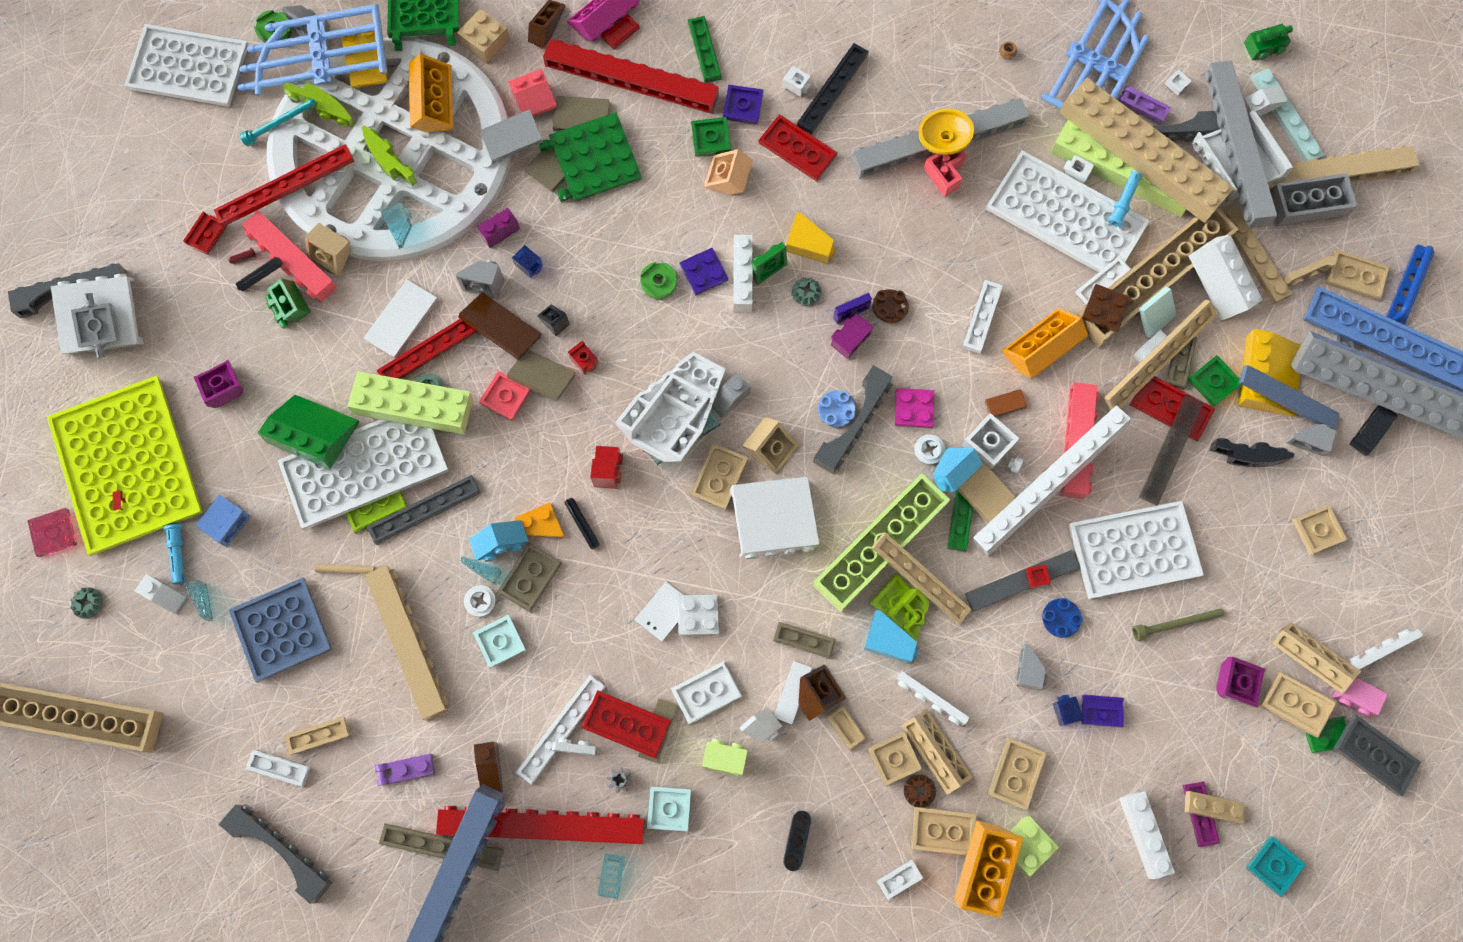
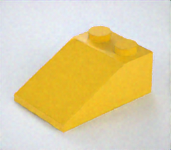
(364, 77)

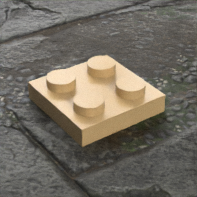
(1319, 529)
(894, 758)

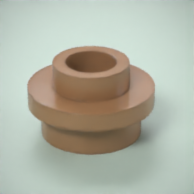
(1010, 46)

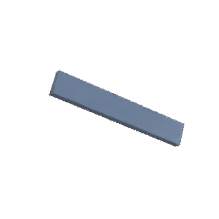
(1288, 397)

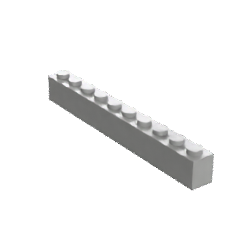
(1240, 144)
(908, 148)

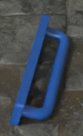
(1420, 253)

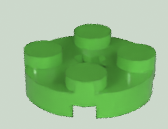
(270, 17)
(658, 270)

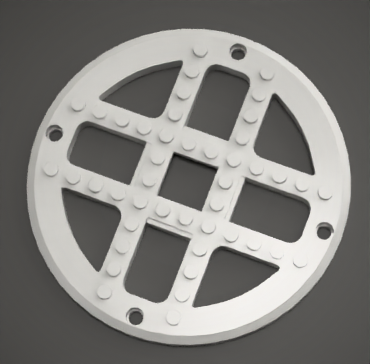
(457, 212)

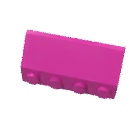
(599, 16)

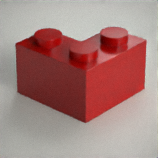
(605, 467)

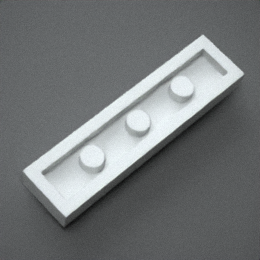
(982, 316)
(1389, 645)
(938, 704)

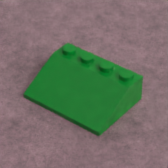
(308, 430)

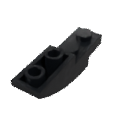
(1256, 456)

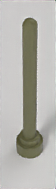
(1142, 632)

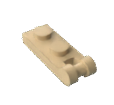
(1310, 271)

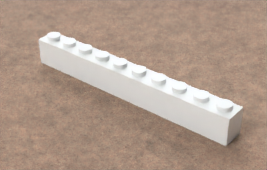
(1052, 480)

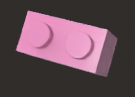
(1362, 697)

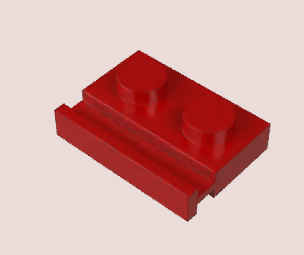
(204, 233)

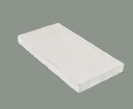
(400, 319)

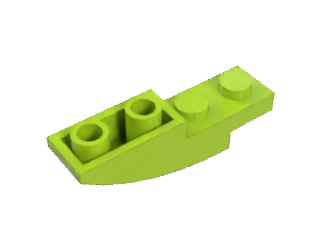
(326, 105)
(386, 158)

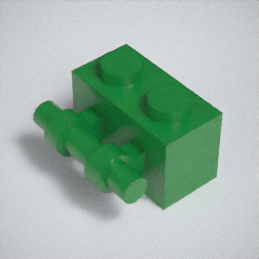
(1268, 41)
(286, 302)

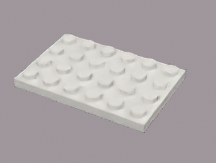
(186, 65)
(1135, 550)

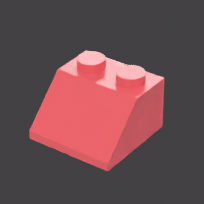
(532, 93)

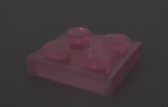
(52, 532)

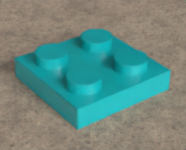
(1275, 866)

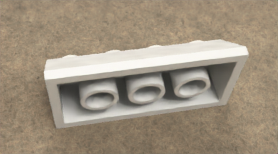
(1225, 277)

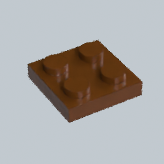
(1106, 308)

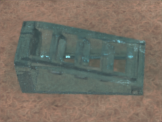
(485, 570)
(199, 595)
(615, 858)

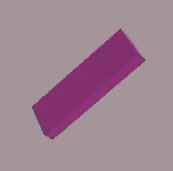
(1203, 827)

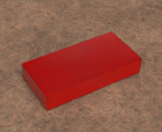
(620, 32)

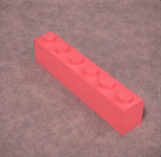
(293, 259)
(1079, 421)

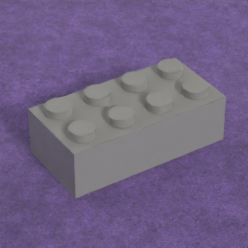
(1313, 199)

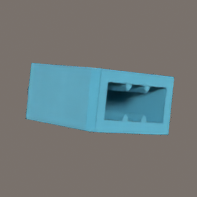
(956, 468)
(890, 640)

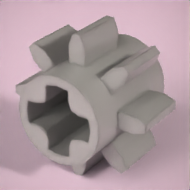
(616, 775)

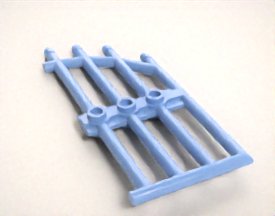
(319, 51)
(1095, 60)

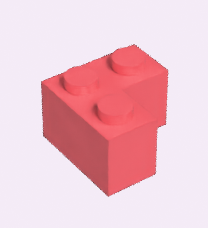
(943, 171)

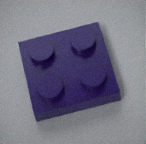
(743, 104)
(703, 271)

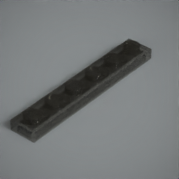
(1171, 450)

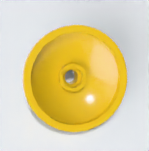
(946, 131)

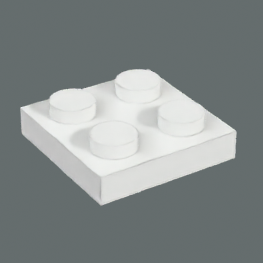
(697, 615)

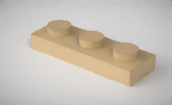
(317, 736)
(1214, 807)

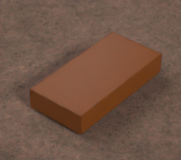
(1006, 403)

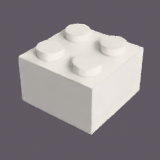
(991, 440)

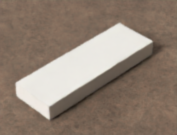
(1105, 278)
(789, 698)
(278, 768)

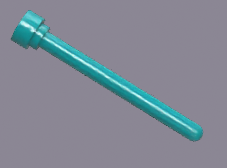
(249, 137)

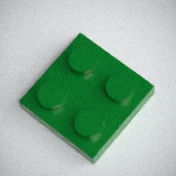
(710, 136)
(769, 262)
(1215, 380)

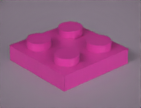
(914, 408)

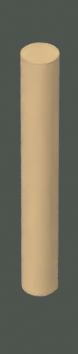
(344, 568)

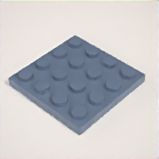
(280, 630)

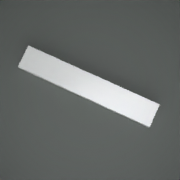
(560, 729)

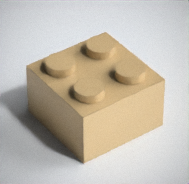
(483, 36)

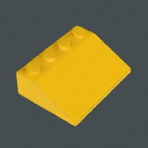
(1272, 356)

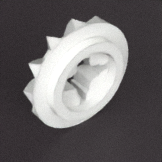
(931, 441)
(476, 592)

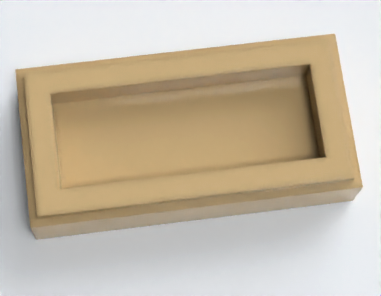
(846, 727)

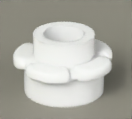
(1015, 464)

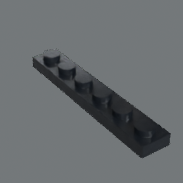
(832, 88)

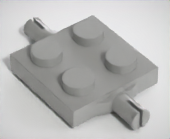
(94, 325)

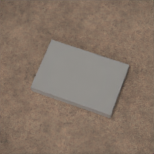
(511, 136)

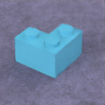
(497, 539)

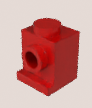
(580, 350)

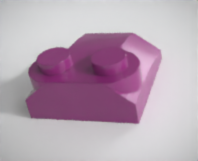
(219, 385)
(1240, 681)

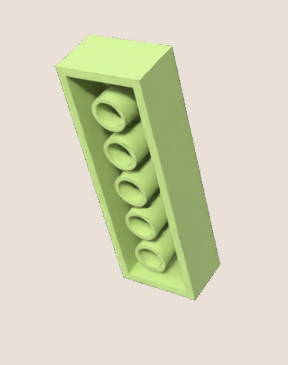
(410, 402)

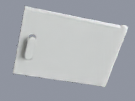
(660, 612)

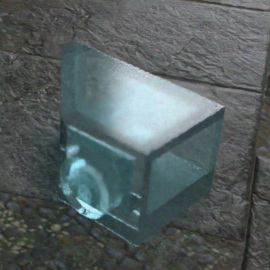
(398, 222)

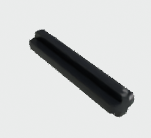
(259, 274)
(582, 523)

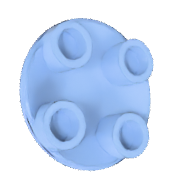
(837, 408)

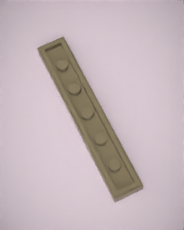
(433, 845)

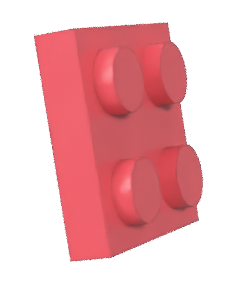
(504, 396)

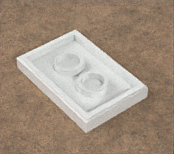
(706, 692)

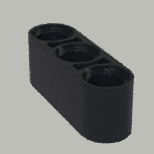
(1373, 430)
(799, 851)

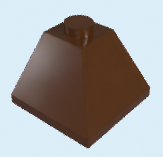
(818, 692)

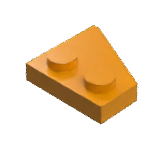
(541, 522)

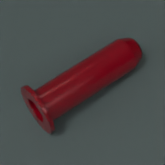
(242, 256)

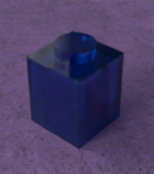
(527, 261)
(1067, 710)

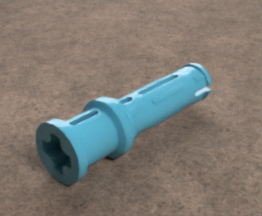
(1122, 207)
(175, 544)

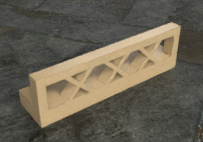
(1316, 657)
(935, 753)

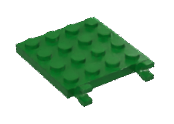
(422, 17)
(593, 157)

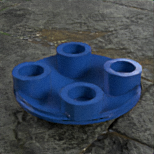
(1061, 617)

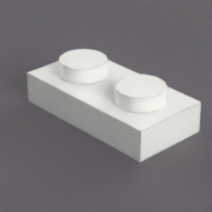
(1149, 346)
(582, 747)
(899, 879)

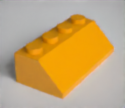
(430, 94)
(1046, 342)
(988, 869)

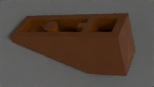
(544, 23)
(488, 765)

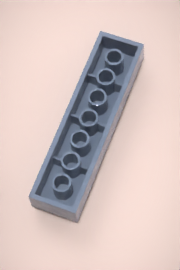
(458, 865)

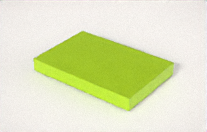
(375, 511)

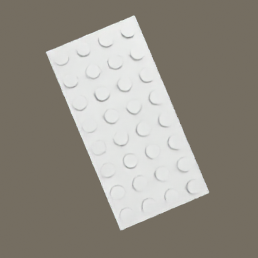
(1064, 213)
(371, 466)

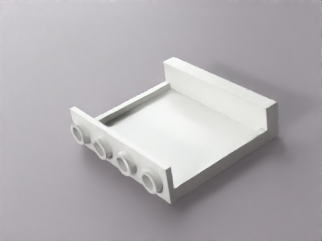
(1213, 154)
(104, 290)
(774, 517)

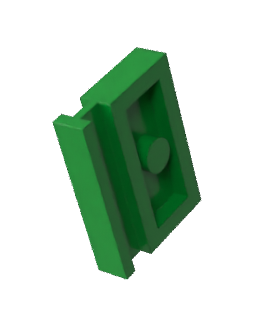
(1328, 736)

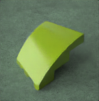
(902, 605)

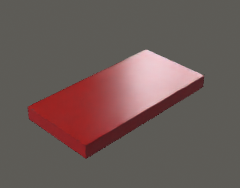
(797, 147)
(1162, 401)
(626, 724)

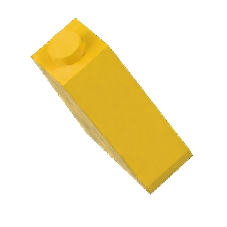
(809, 240)

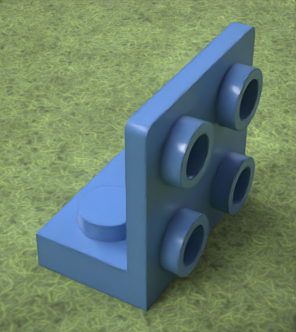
(223, 521)

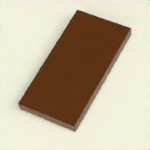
(500, 325)

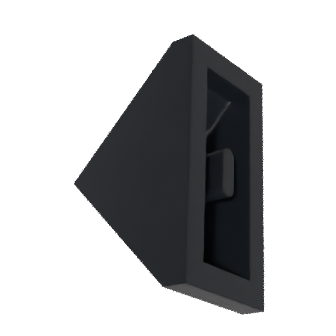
(554, 319)

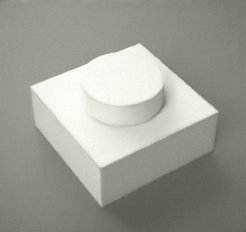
(1178, 82)

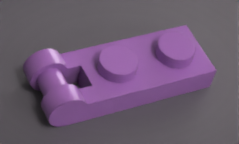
(1144, 104)
(405, 769)

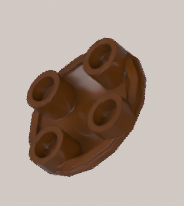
(890, 305)

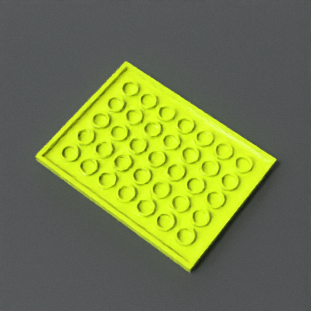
(126, 446)

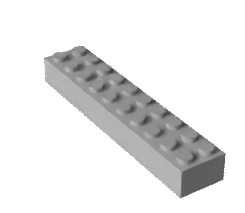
(1380, 383)

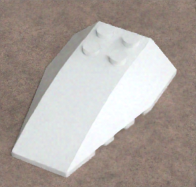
(673, 409)

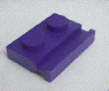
(852, 307)
(1102, 711)

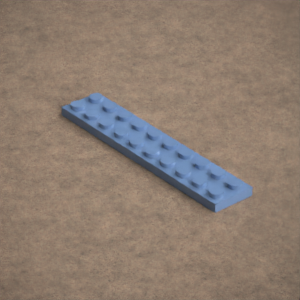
(1386, 337)

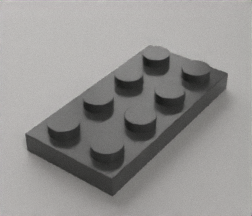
(1377, 755)

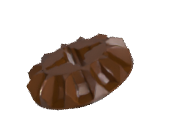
(911, 795)

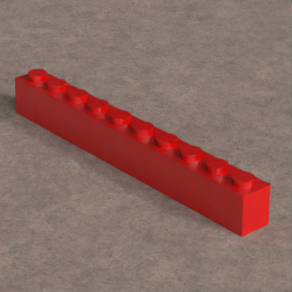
(631, 76)
(552, 826)

